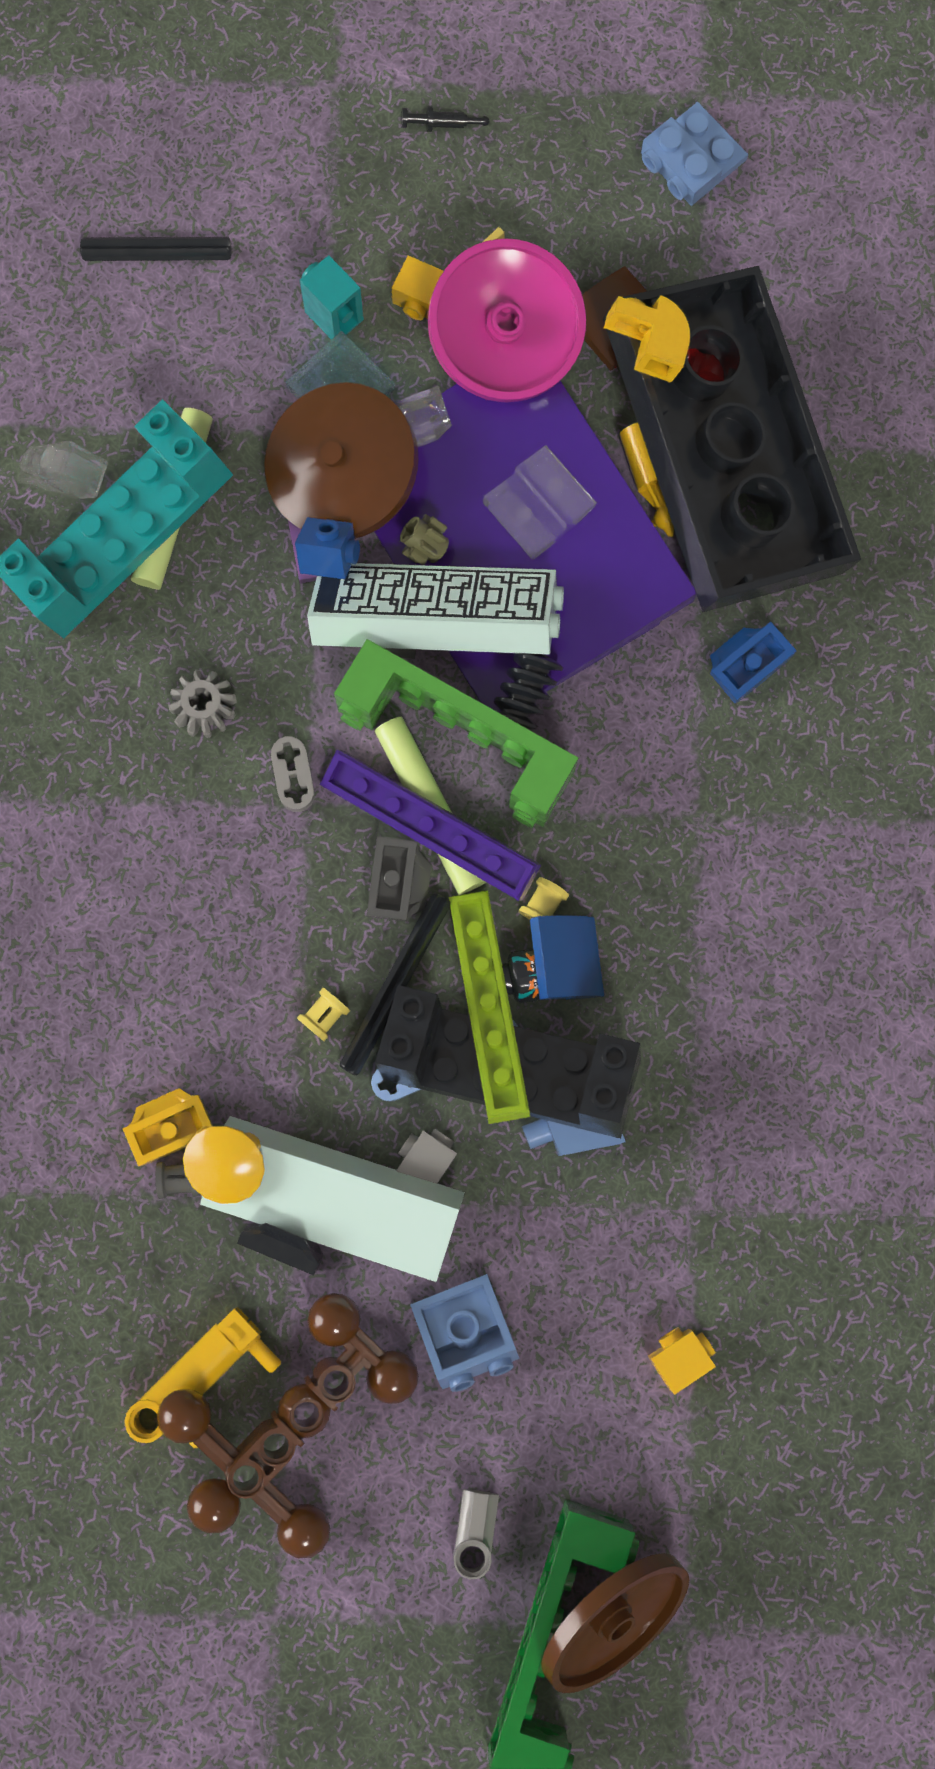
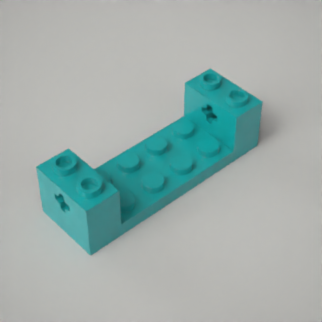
(119, 526)

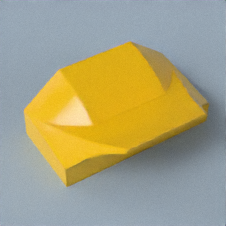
(165, 1125)

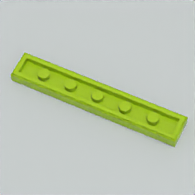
(489, 1008)

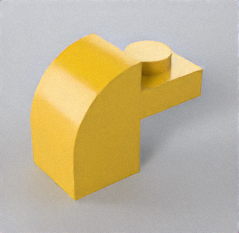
(660, 329)

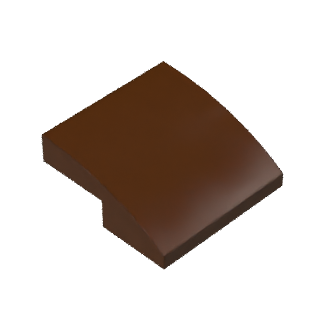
(597, 303)

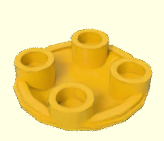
(224, 1164)

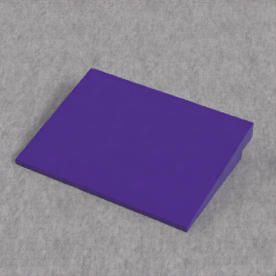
(611, 563)

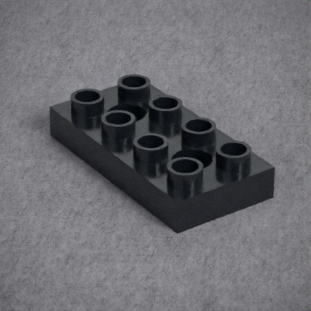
(735, 440)

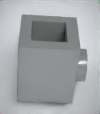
(426, 1156)

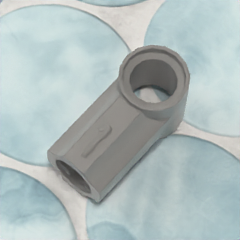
(476, 1529)

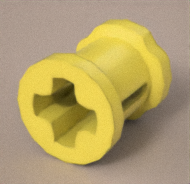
(544, 900)
(311, 1018)

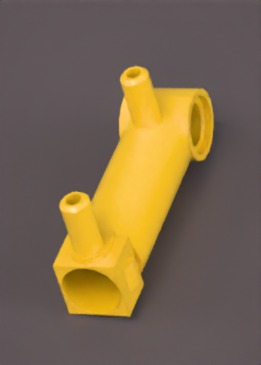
(203, 1367)

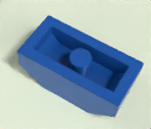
(749, 659)

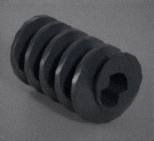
(527, 688)

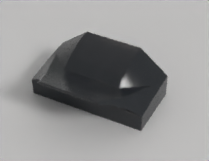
(282, 1246)

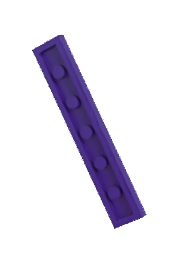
(430, 825)

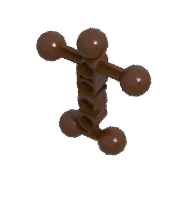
(187, 1415)

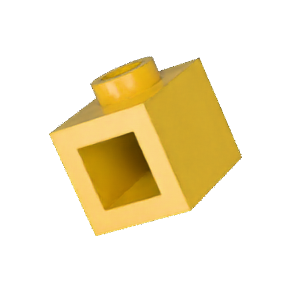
(415, 287)
(682, 1358)

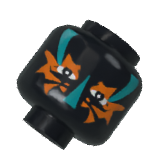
(521, 976)

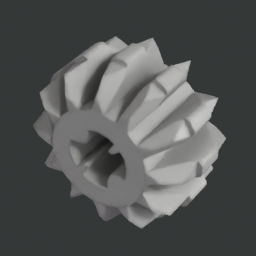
(188, 699)

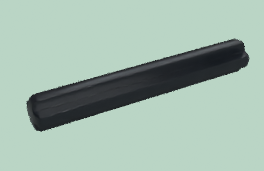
(155, 248)

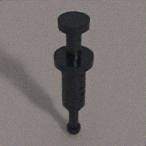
(440, 119)

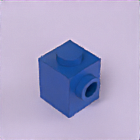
(326, 548)

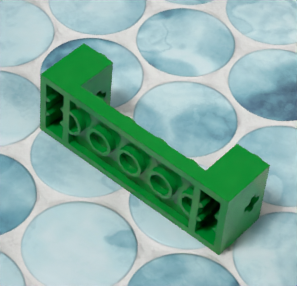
(580, 1535)

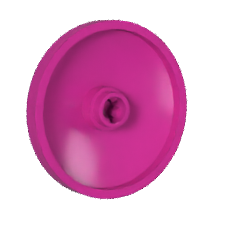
(506, 320)

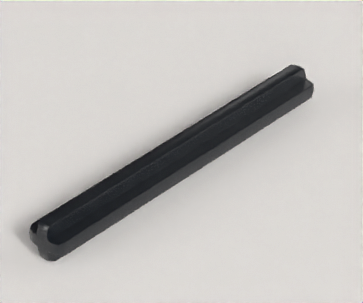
(399, 975)

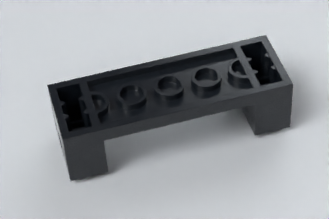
(561, 1076)

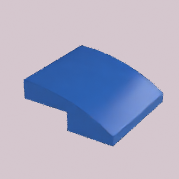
(566, 957)

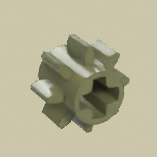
(424, 539)

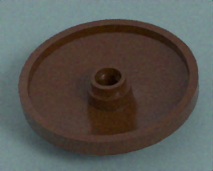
(342, 458)
(615, 1623)

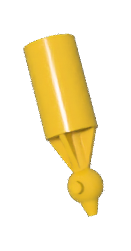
(645, 476)

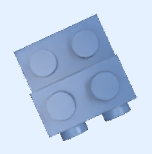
(692, 153)
(465, 1334)

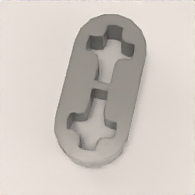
(283, 776)

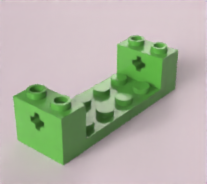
(379, 674)

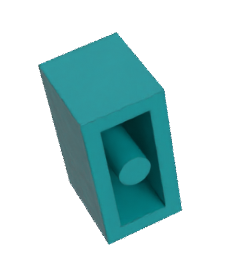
(331, 297)

